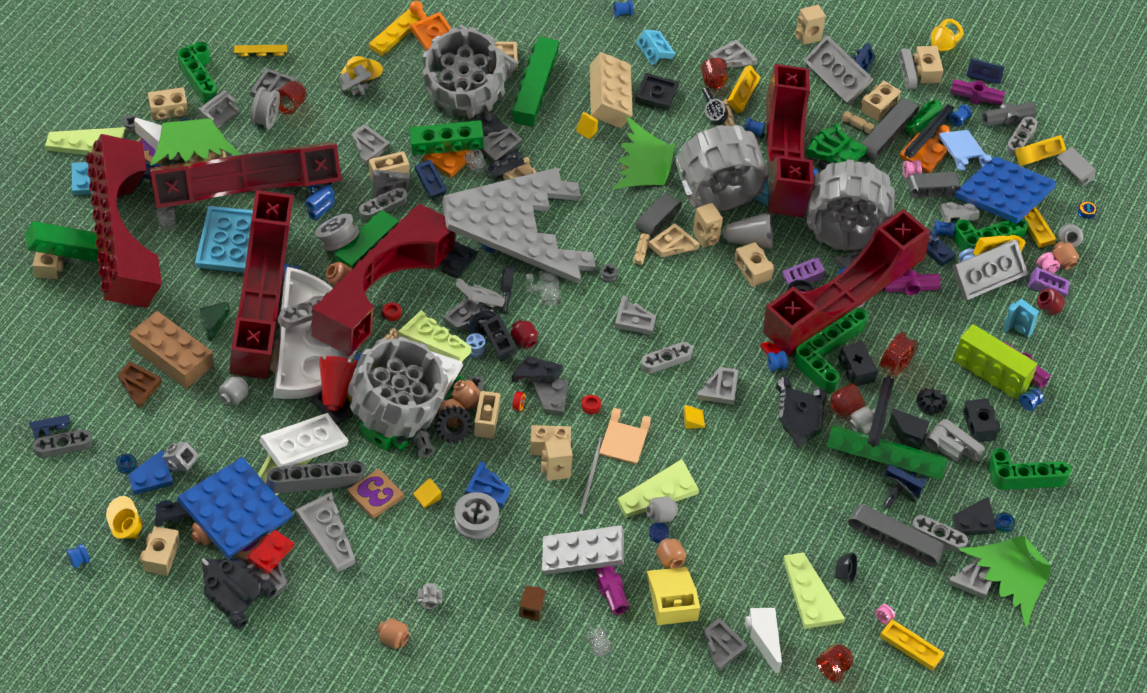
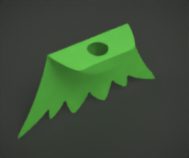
(189, 137)
(648, 159)
(1015, 569)

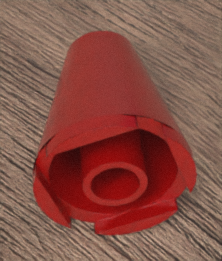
(335, 380)

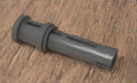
(422, 441)

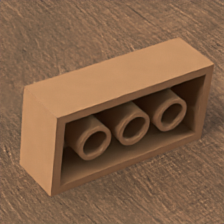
(171, 349)

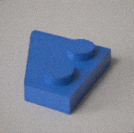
(151, 475)
(488, 483)

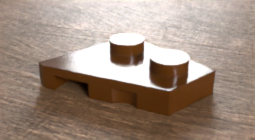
(138, 382)

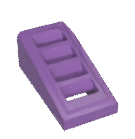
(813, 266)
(1038, 277)

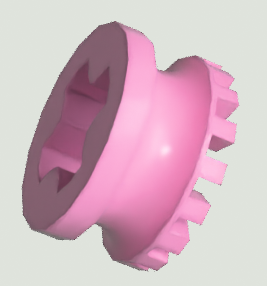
(884, 614)

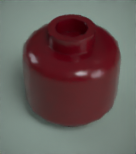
(1050, 301)
(524, 334)

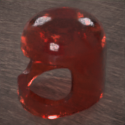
(714, 73)
(295, 92)
(846, 400)
(834, 662)

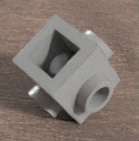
(180, 456)

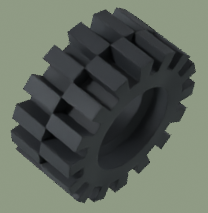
(453, 412)

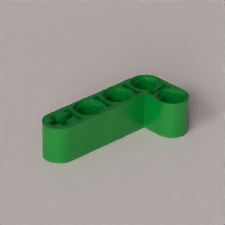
(191, 63)
(967, 237)
(1026, 475)

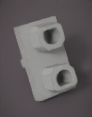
(347, 83)

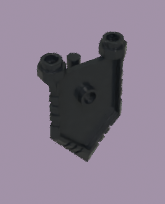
(800, 411)
(233, 587)

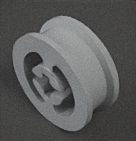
(265, 108)
(337, 232)
(466, 511)

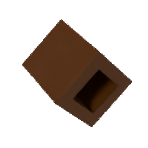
(532, 603)

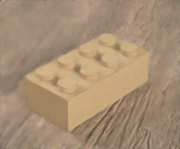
(610, 90)

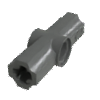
(1008, 114)

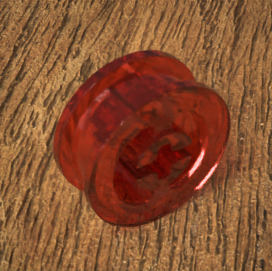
(899, 354)

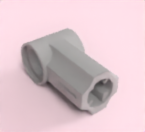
(940, 440)

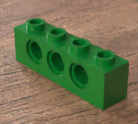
(446, 137)

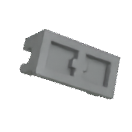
(219, 109)
(1077, 165)

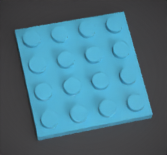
(224, 239)

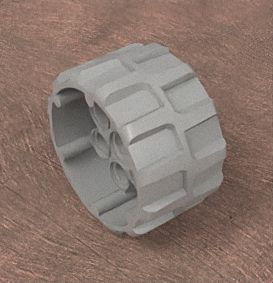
(451, 49)
(722, 168)
(849, 204)
(406, 378)

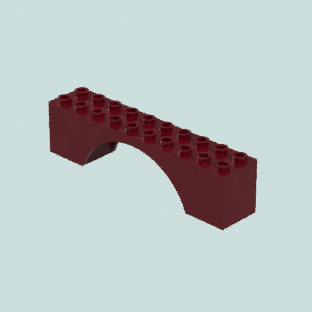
(246, 172)
(789, 173)
(889, 254)
(126, 267)
(261, 285)
(345, 314)

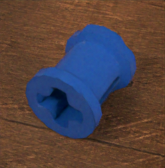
(623, 8)
(958, 117)
(755, 127)
(944, 228)

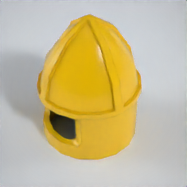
(944, 37)

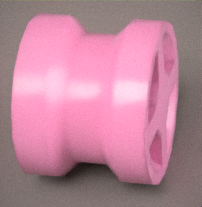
(911, 168)
(1048, 263)

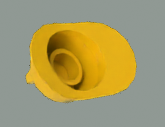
(370, 65)
(124, 518)

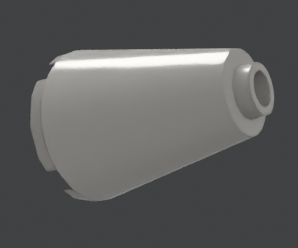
(751, 230)

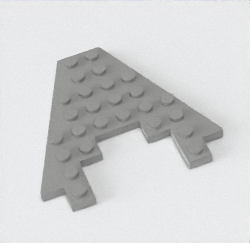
(505, 220)

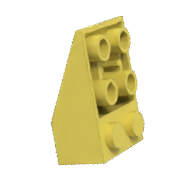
(673, 596)

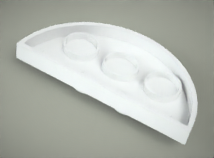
(298, 352)

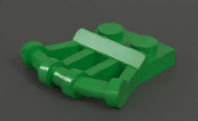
(845, 149)

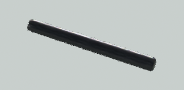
(929, 130)
(881, 411)

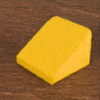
(587, 125)
(693, 417)
(427, 493)

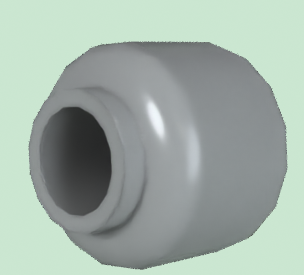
(1070, 234)
(233, 391)
(862, 420)
(662, 509)

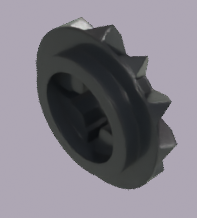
(475, 326)
(923, 401)

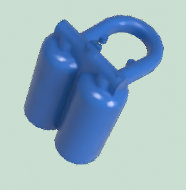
(320, 201)

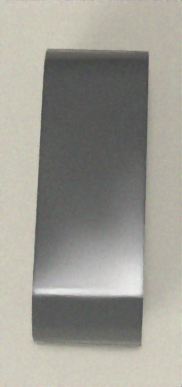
(933, 185)
(658, 215)

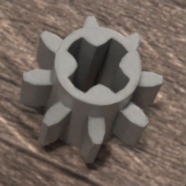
(429, 596)

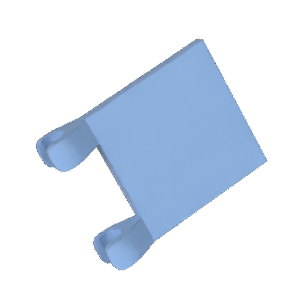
(963, 146)

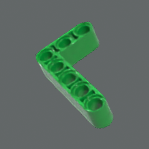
(811, 353)

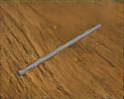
(590, 476)

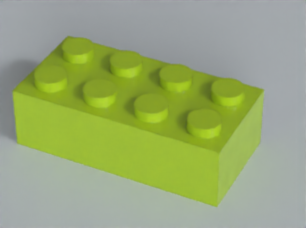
(995, 362)

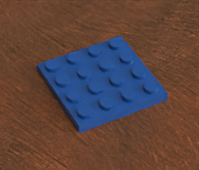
(1005, 189)
(234, 507)

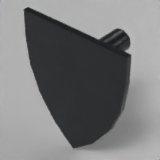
(896, 488)

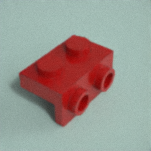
(270, 551)

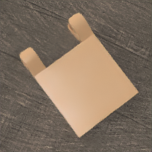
(624, 441)

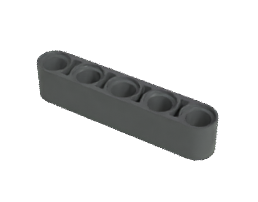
(889, 128)
(323, 480)
(896, 535)

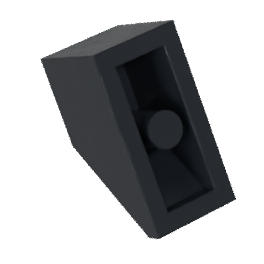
(908, 428)

